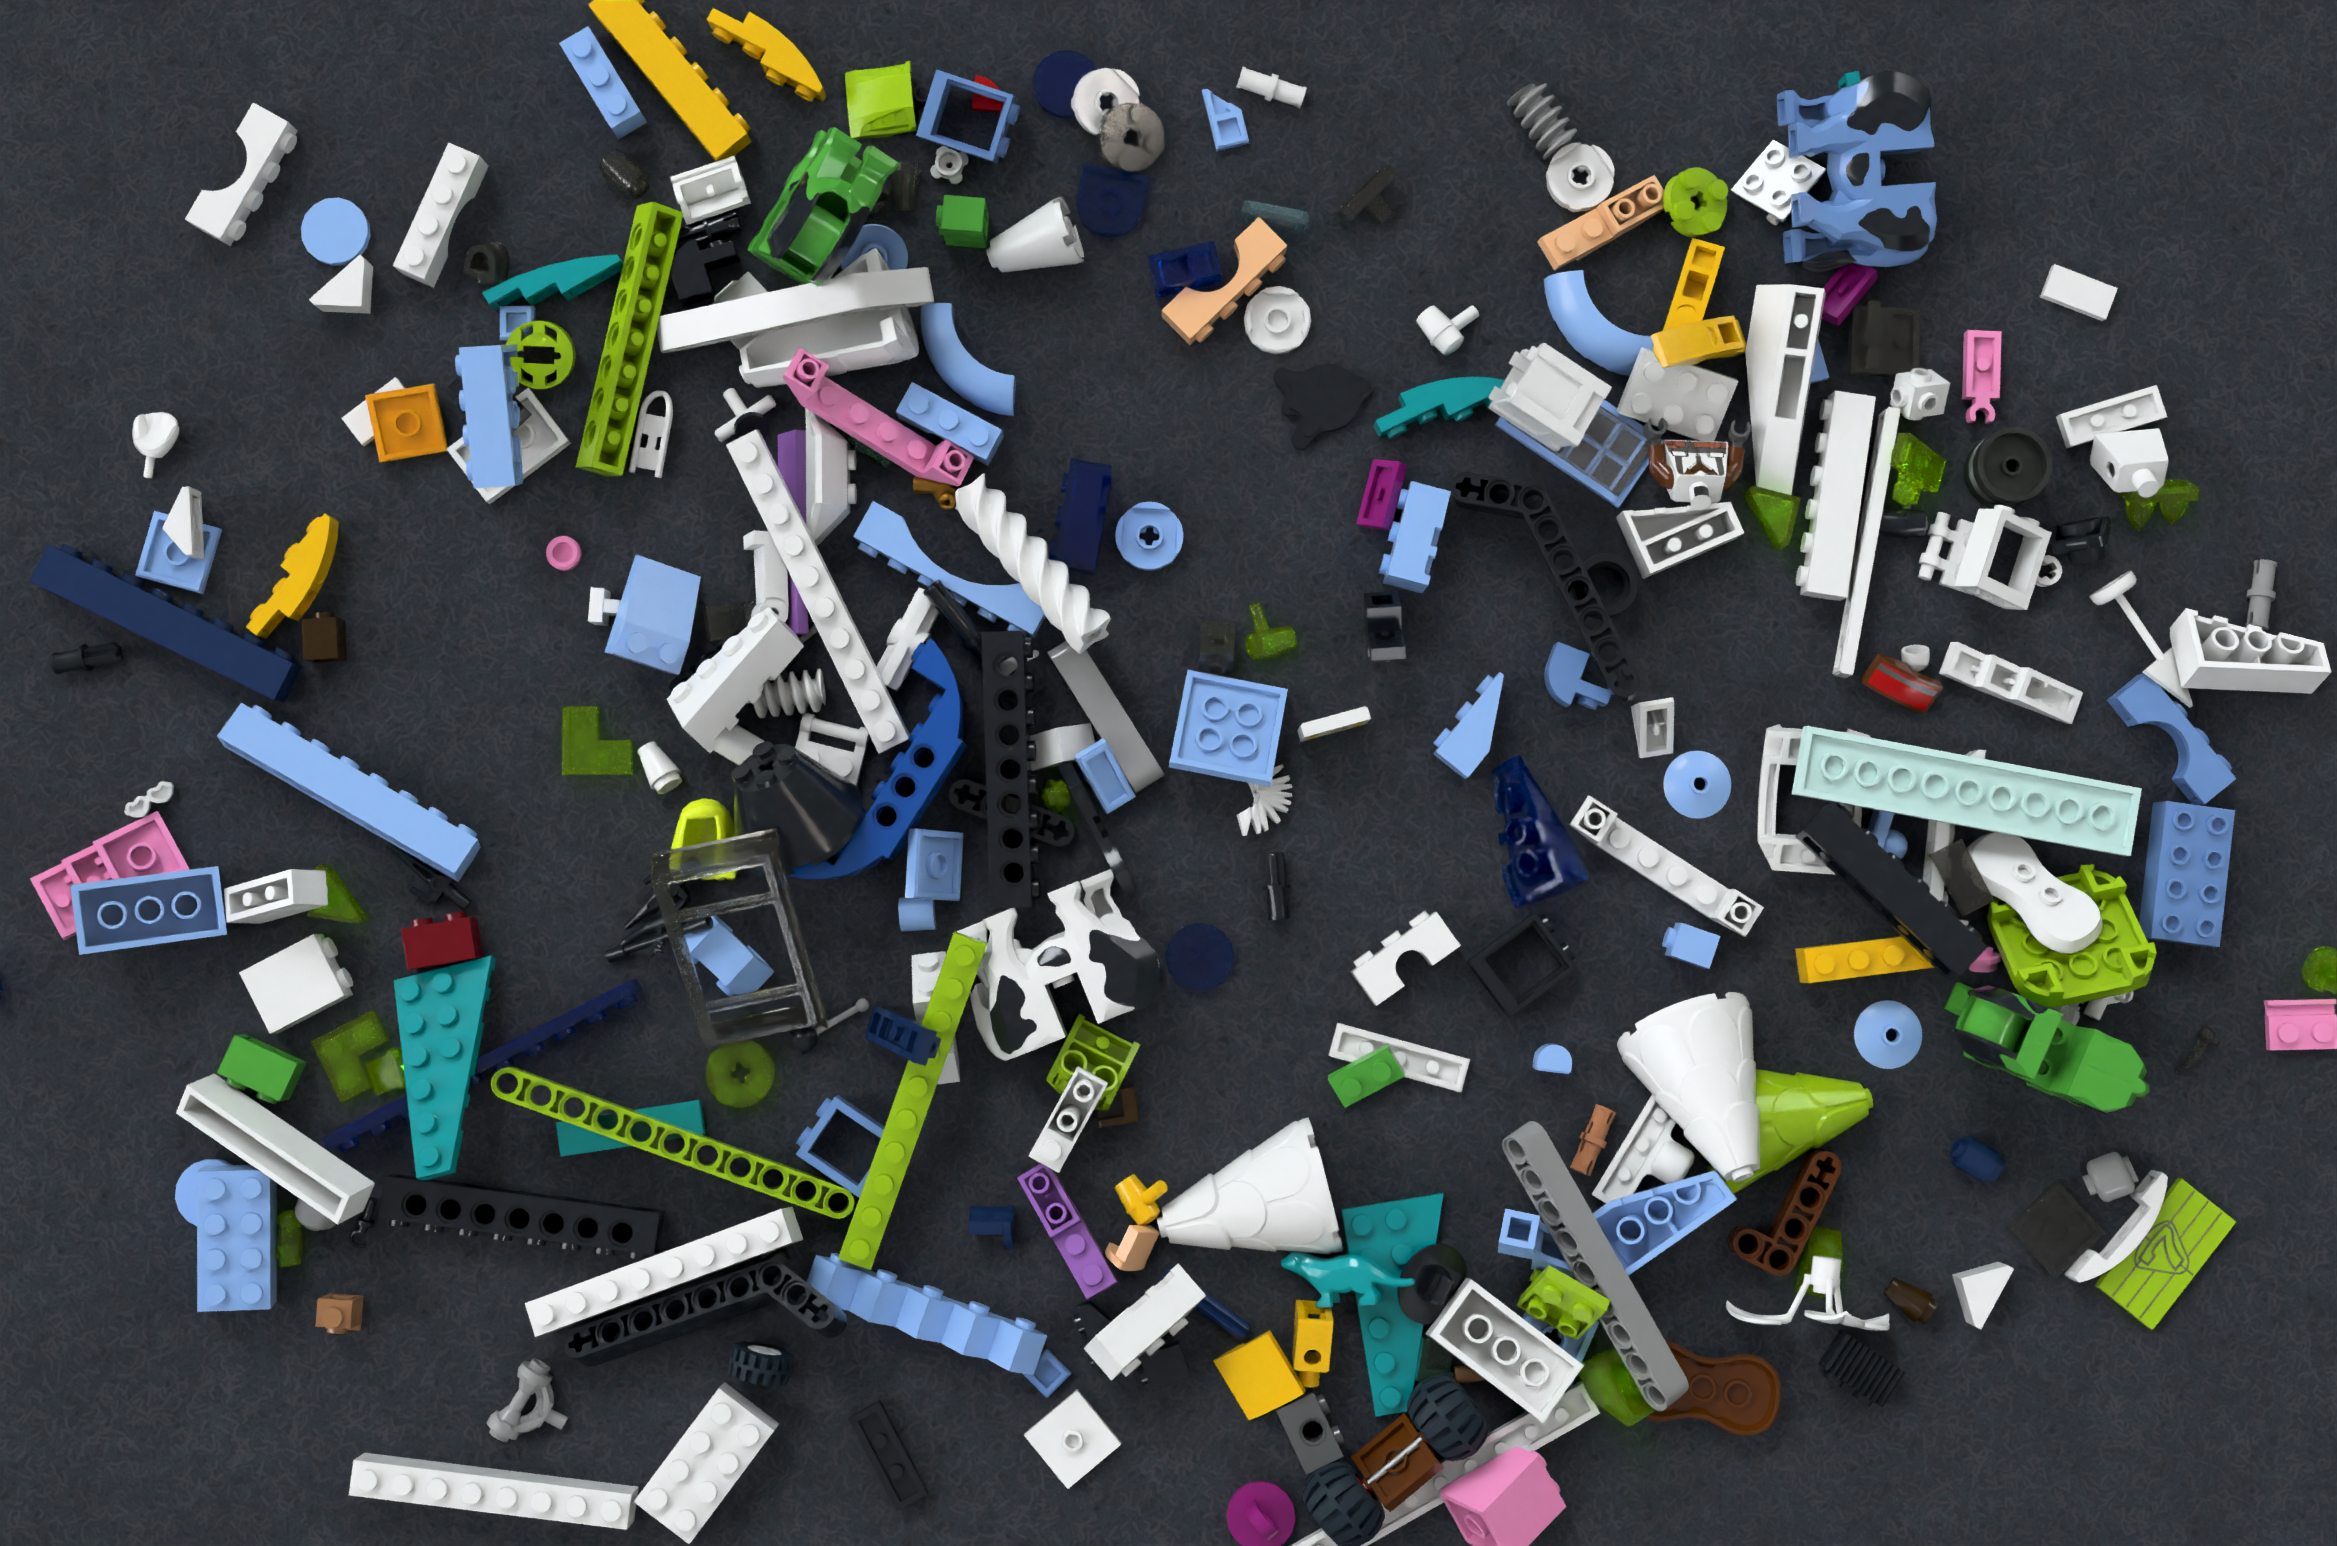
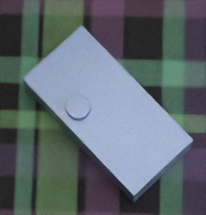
(148, 910)

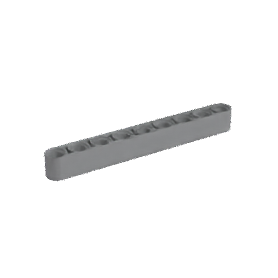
(1595, 1264)

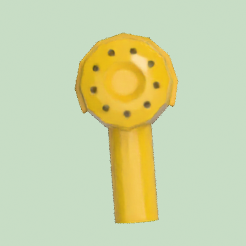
(1139, 1200)

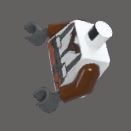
(1695, 469)

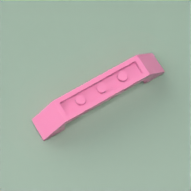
(870, 426)

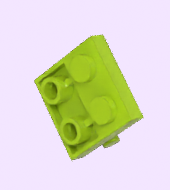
(1562, 1302)

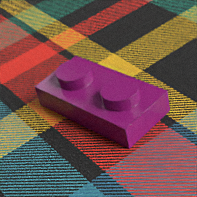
(1846, 290)
(1381, 494)

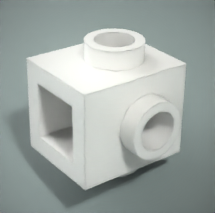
(1919, 393)

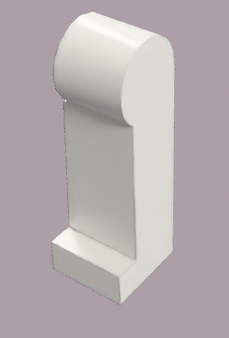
(770, 574)

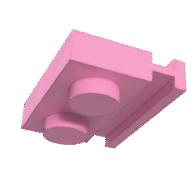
(2300, 1024)

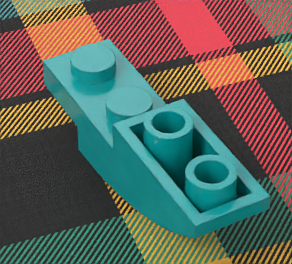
(1452, 396)

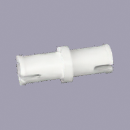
(1271, 87)

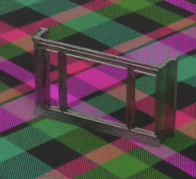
(724, 857)

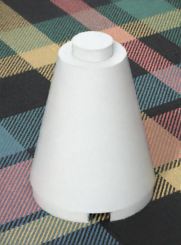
(1038, 241)

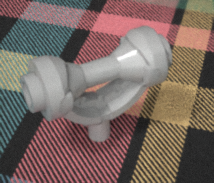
(509, 1423)

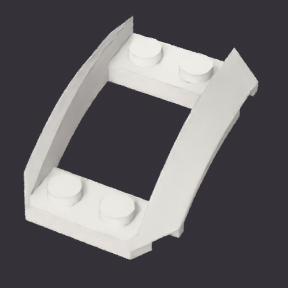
(1783, 850)

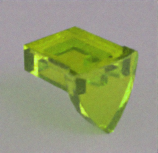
(387, 1072)

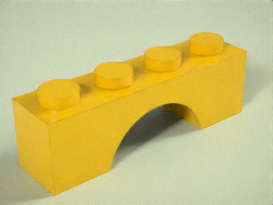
(1858, 959)

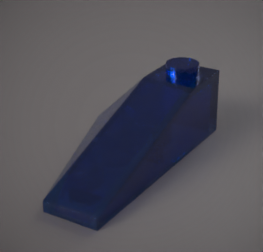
(1539, 847)

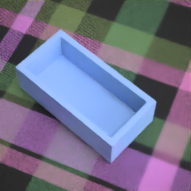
(236, 1239)

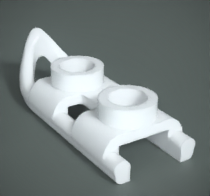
(654, 427)

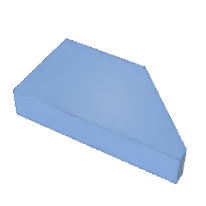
(1225, 122)

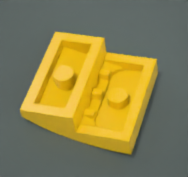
(1259, 1375)

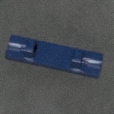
(902, 1035)

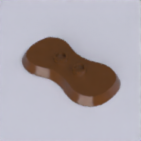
(1731, 1392)

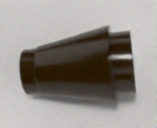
(1911, 1300)

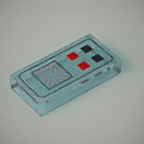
(1275, 215)

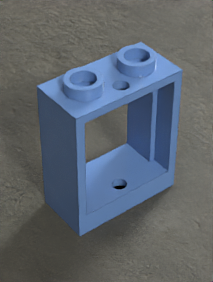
(935, 106)
(810, 1136)

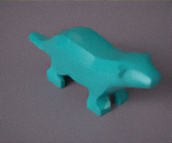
(1342, 1276)

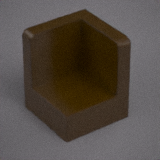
(1122, 1109)

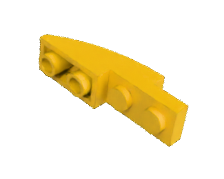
(780, 56)
(1694, 284)
(1699, 341)
(308, 567)

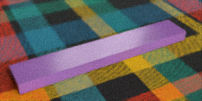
(793, 470)

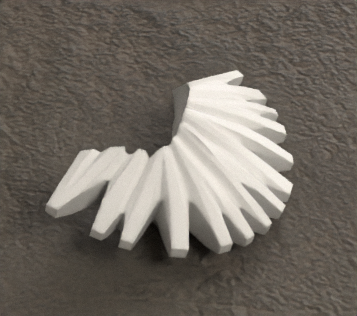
(1265, 801)

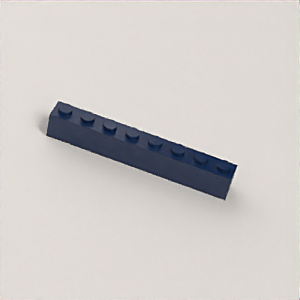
(165, 623)

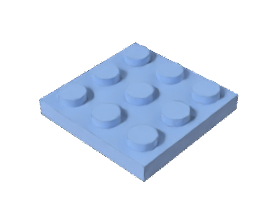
(1228, 728)

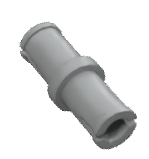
(2261, 593)

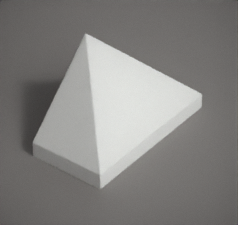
(185, 523)

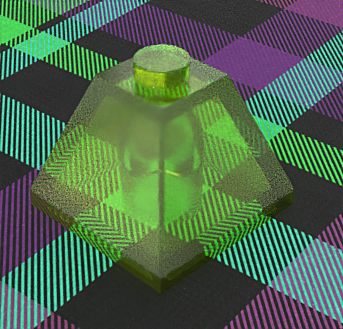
(1613, 1387)

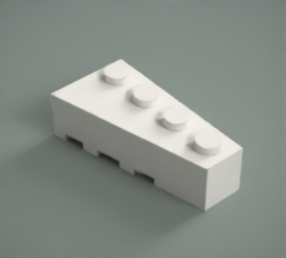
(2244, 659)
(733, 677)

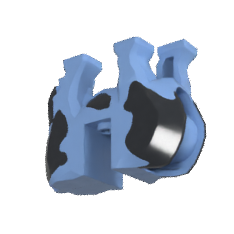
(1861, 218)

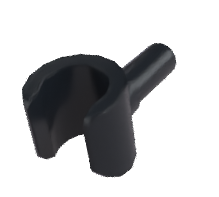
(920, 103)

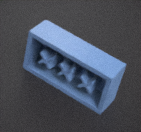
(2186, 873)

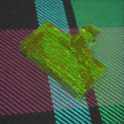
(1918, 469)

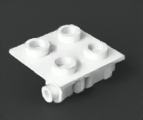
(1775, 178)

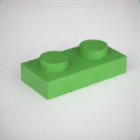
(1366, 1075)

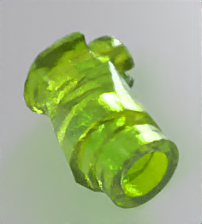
(290, 1239)

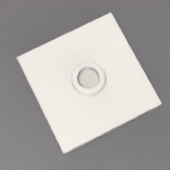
(1072, 1439)

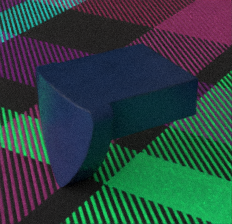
(993, 1222)

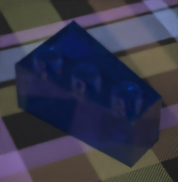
(1082, 515)

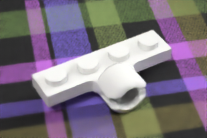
(1645, 1151)

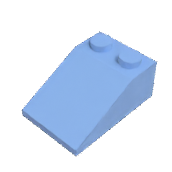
(655, 616)

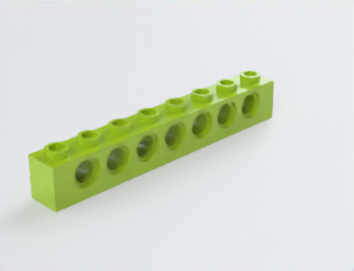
(629, 339)

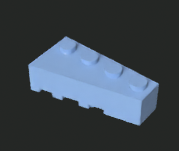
(490, 415)

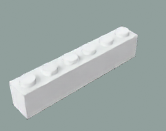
(1836, 495)
(275, 1148)

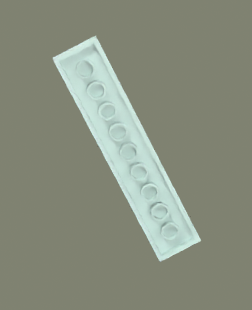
(1966, 791)

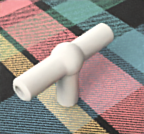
(739, 409)

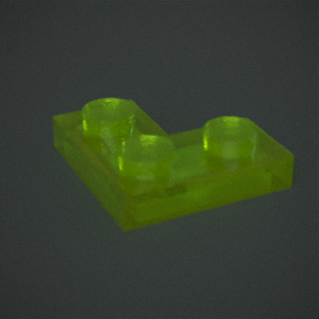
(584, 751)
(341, 1051)

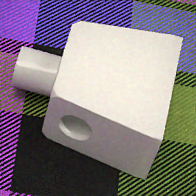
(2131, 460)

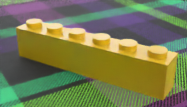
(673, 76)

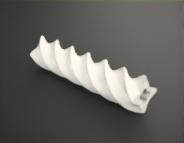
(1028, 563)

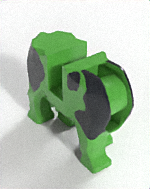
(821, 208)
(2045, 1050)

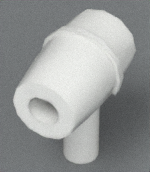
(1442, 331)

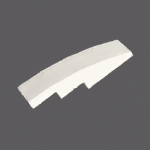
(2011, 683)

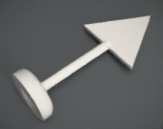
(2164, 668)

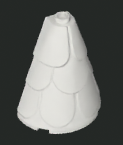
(841, 342)
(1704, 1076)
(1260, 1200)

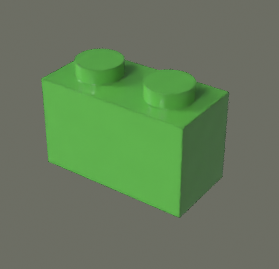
(963, 221)
(261, 1068)

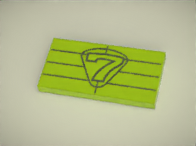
(2168, 1256)

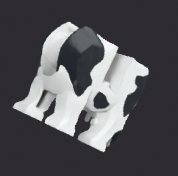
(1105, 950)

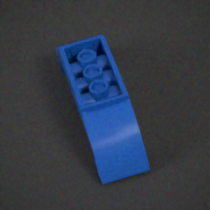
(939, 735)

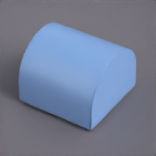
(916, 914)
(1552, 1059)

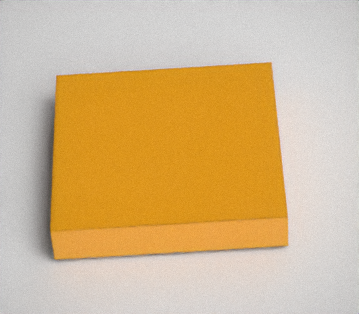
(407, 422)

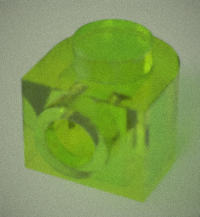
(2321, 969)

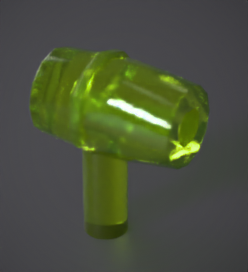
(1268, 641)

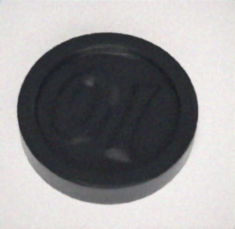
(749, 422)

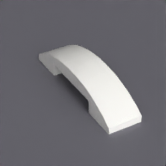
(2150, 1196)

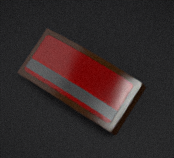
(1900, 684)

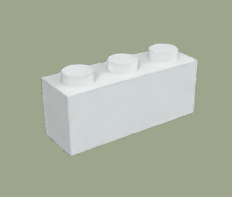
(275, 896)

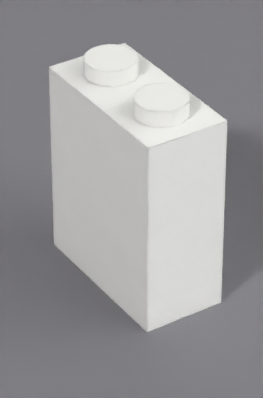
(297, 982)

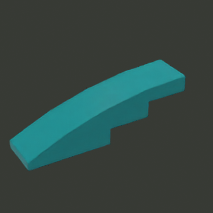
(567, 277)
(578, 1140)

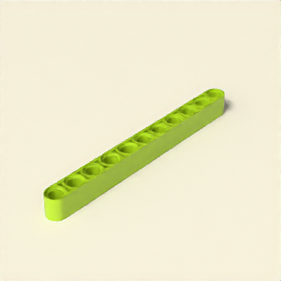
(660, 1130)

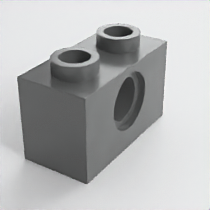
(1317, 1450)

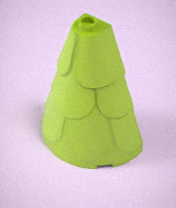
(1801, 1115)

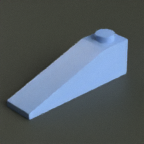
(1657, 1218)

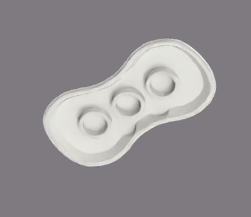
(2050, 908)

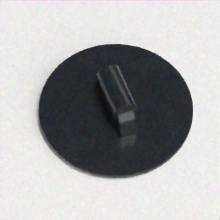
(1437, 1276)

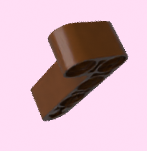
(1791, 1208)

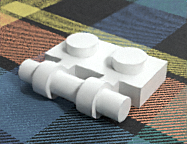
(1930, 559)

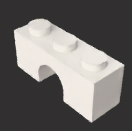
(1378, 971)

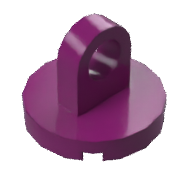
(1260, 1514)

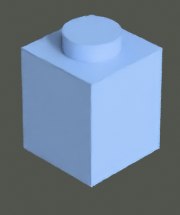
(1690, 945)

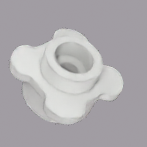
(946, 156)

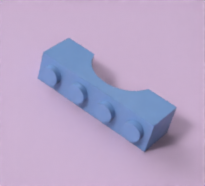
(2199, 770)

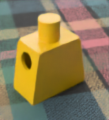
(1311, 1335)

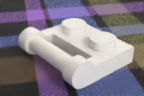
(840, 761)

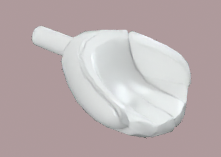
(154, 437)

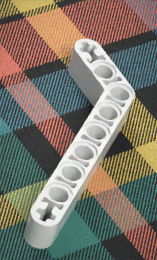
(794, 307)

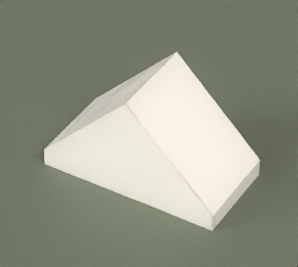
(348, 290)
(1654, 727)
(1060, 745)
(1980, 1289)

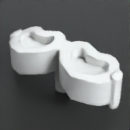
(141, 805)

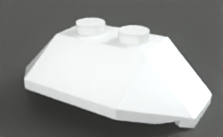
(827, 477)

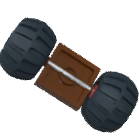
(1396, 1461)

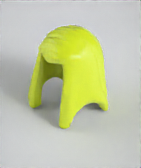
(701, 823)

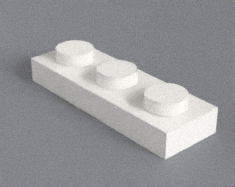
(2111, 416)

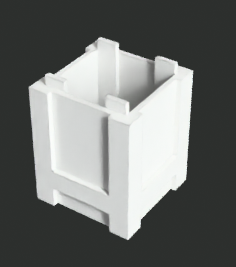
(1549, 397)

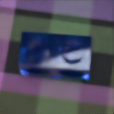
(1184, 267)

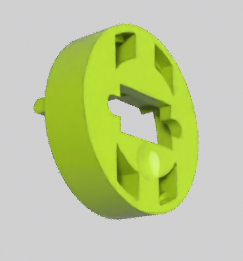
(541, 338)

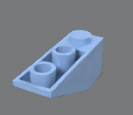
(1472, 737)

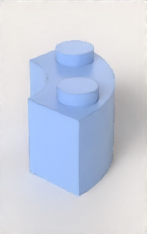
(728, 958)

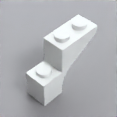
(924, 977)

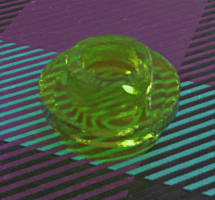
(1055, 795)

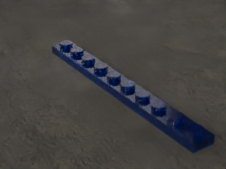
(529, 1043)

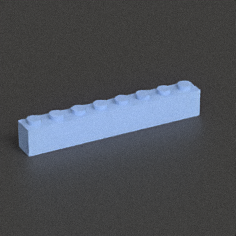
(349, 791)

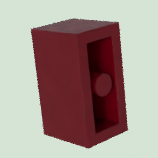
(441, 942)

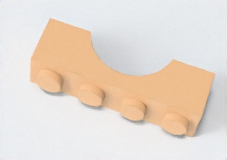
(1195, 311)

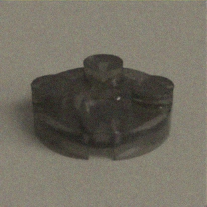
(1149, 140)

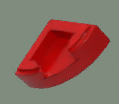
(985, 104)

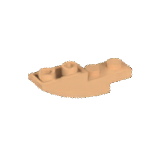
(1603, 223)

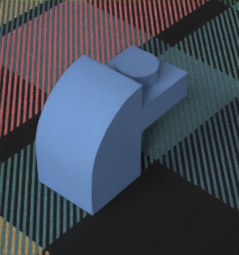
(1564, 680)

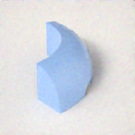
(1587, 328)
(958, 368)

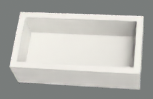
(706, 1462)

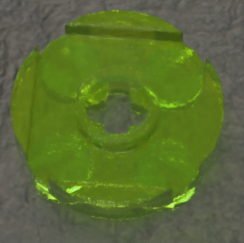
(756, 1084)

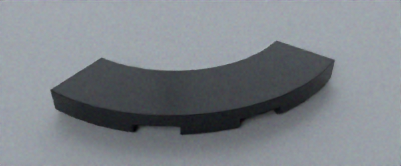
(1097, 828)

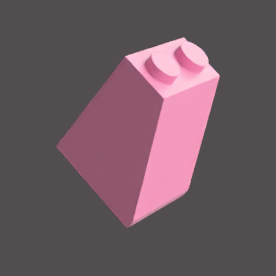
(1504, 1500)

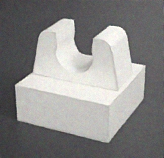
(601, 606)

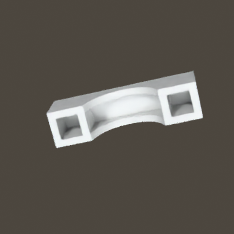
(226, 210)
(428, 237)

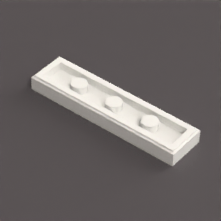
(1416, 1060)

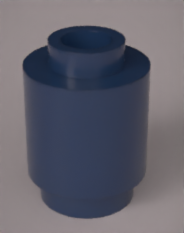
(1976, 1159)

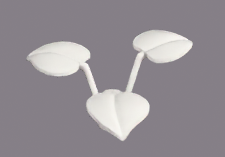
(1825, 1280)

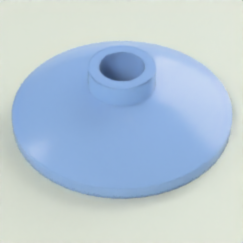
(885, 240)
(1680, 786)
(1871, 1034)

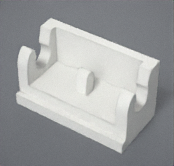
(710, 190)

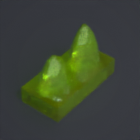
(2173, 500)

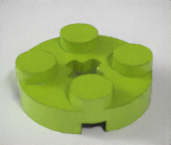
(1711, 196)

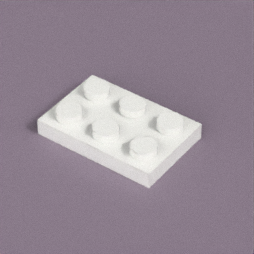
(1685, 396)
(539, 442)

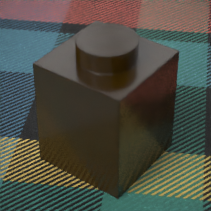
(324, 638)

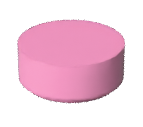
(563, 553)

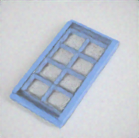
(1605, 460)

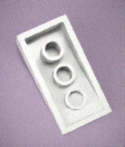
(1504, 1349)

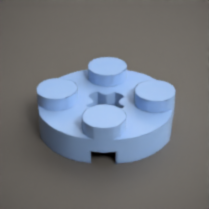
(1164, 524)

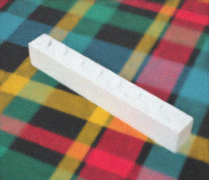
(664, 1271)
(493, 1491)

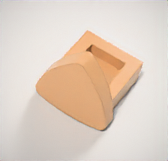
(1134, 1248)

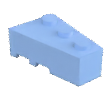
(1415, 537)

